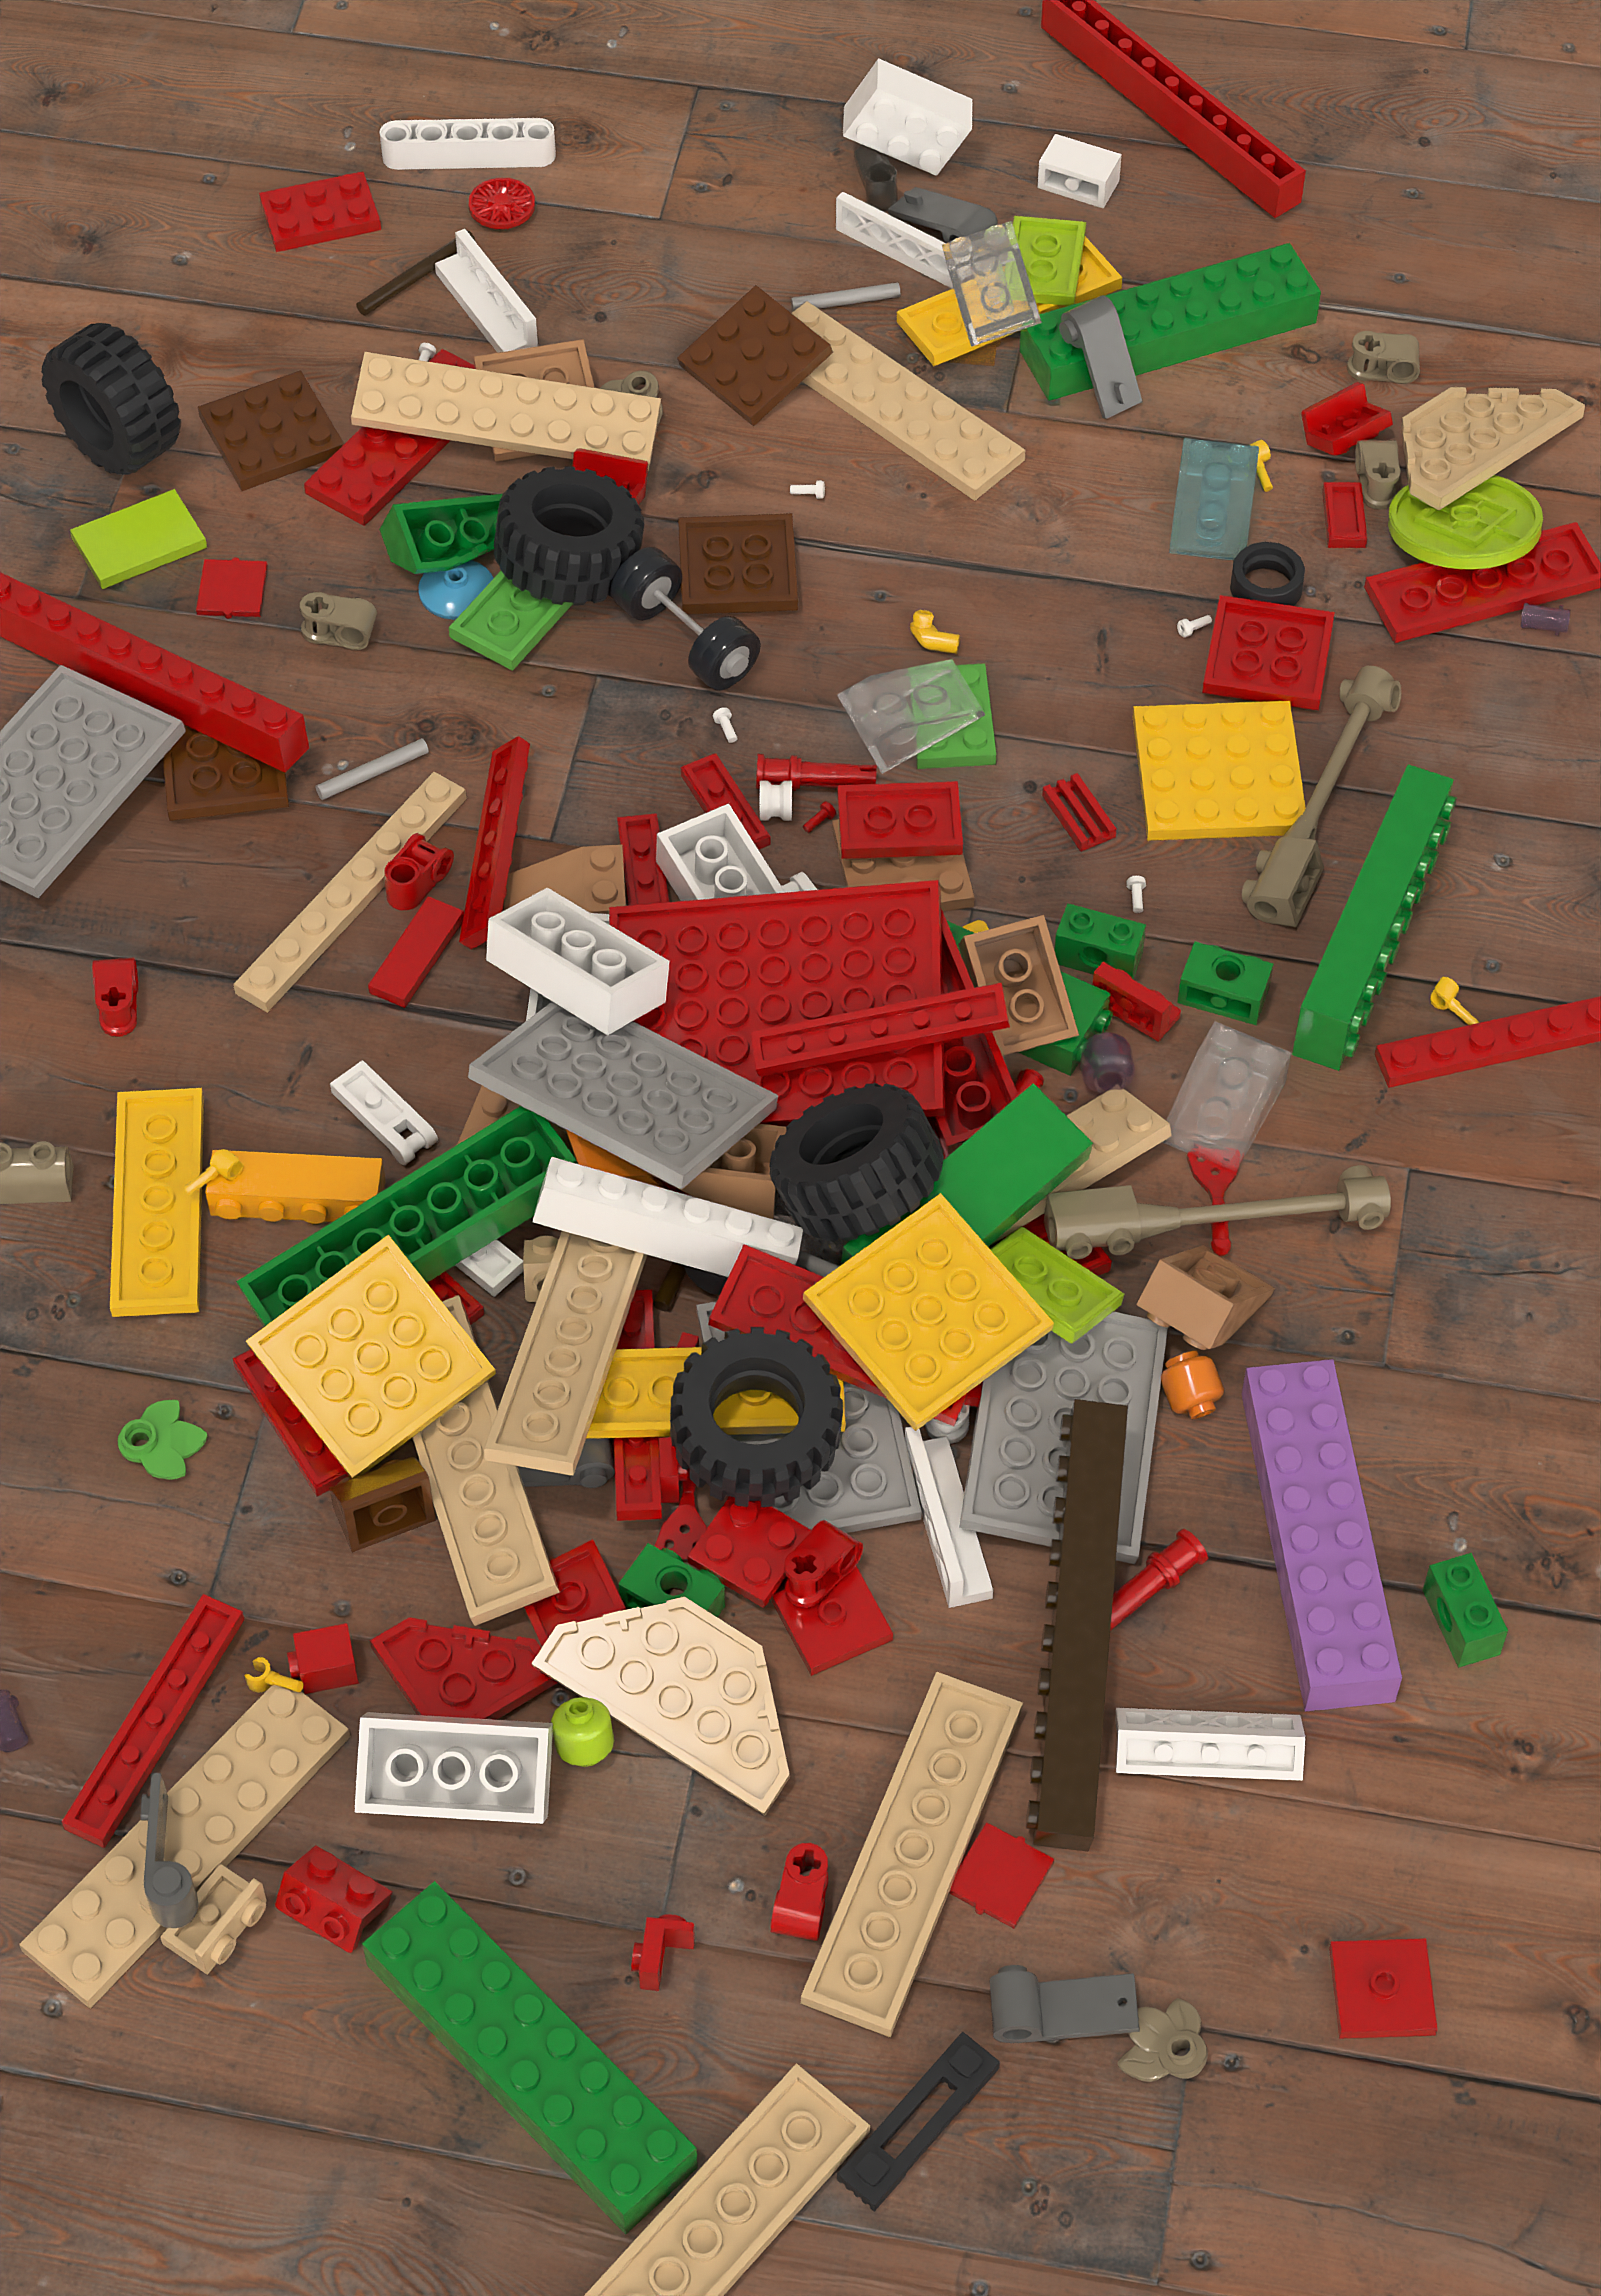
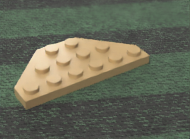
(1471, 437)
(681, 1686)

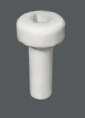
(427, 351)
(818, 489)
(1186, 627)
(722, 717)
(1136, 884)

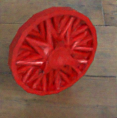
(501, 203)

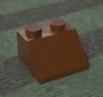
(383, 1503)

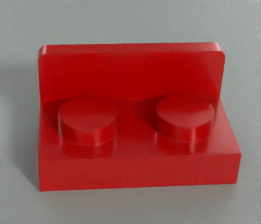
(1135, 1003)

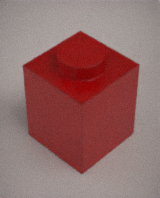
(323, 1659)

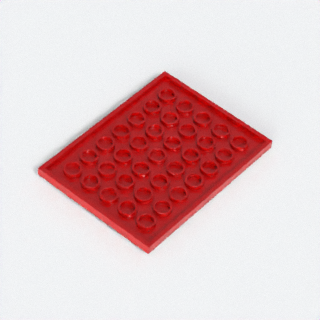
(791, 961)

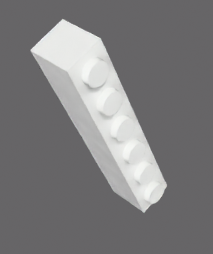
(657, 1219)

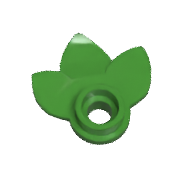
(167, 1440)

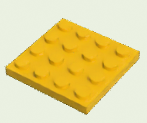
(1218, 770)
(928, 1311)
(371, 1357)

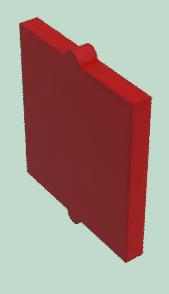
(232, 588)
(1000, 1875)

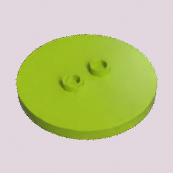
(1476, 531)

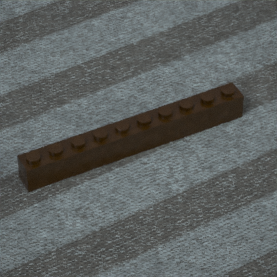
(1079, 1628)

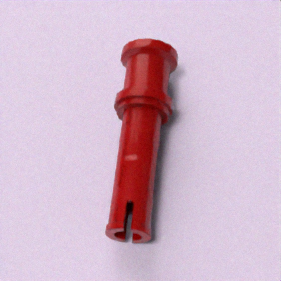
(812, 773)
(1160, 1572)

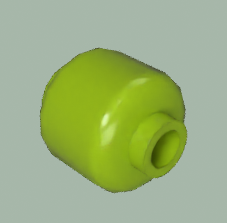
(582, 1731)

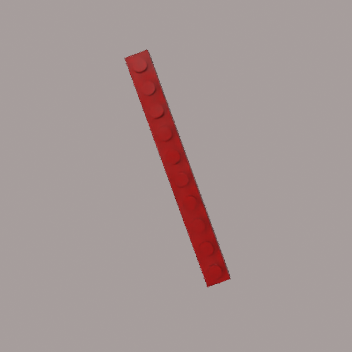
(1176, 103)
(151, 675)

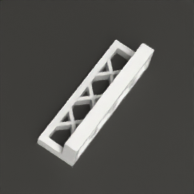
(892, 237)
(487, 297)
(941, 1502)
(1209, 1744)

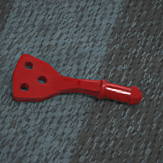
(1215, 1186)
(683, 1516)

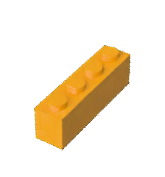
(295, 1187)

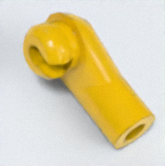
(929, 636)

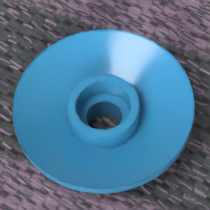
(453, 590)

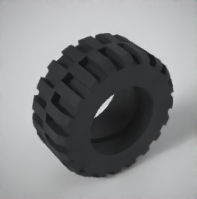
(111, 398)
(534, 529)
(856, 1162)
(767, 1365)

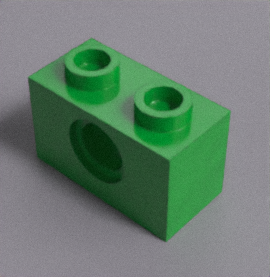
(1093, 937)
(1206, 983)
(664, 1569)
(1464, 1610)

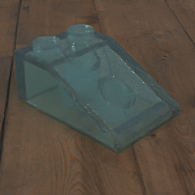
(1213, 499)

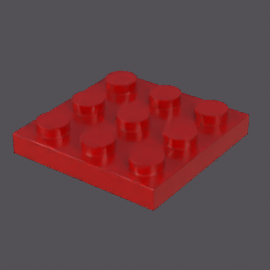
(1268, 652)

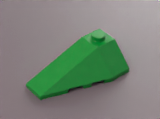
(440, 532)

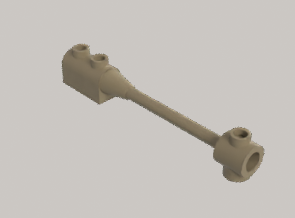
(1295, 861)
(35, 1174)
(1114, 1219)

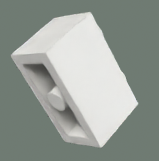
(1079, 171)

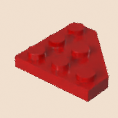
(460, 1669)

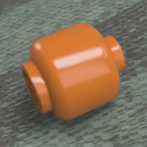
(1192, 1384)

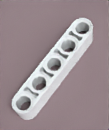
(467, 143)

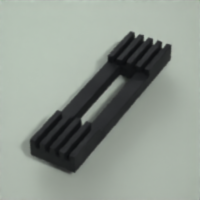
(871, 2170)

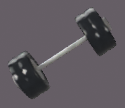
(722, 650)

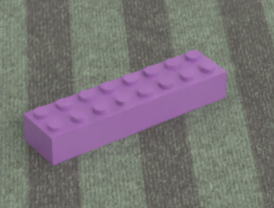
(1320, 1536)

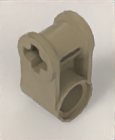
(1388, 357)
(1378, 471)
(339, 622)

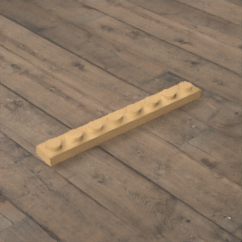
(346, 894)

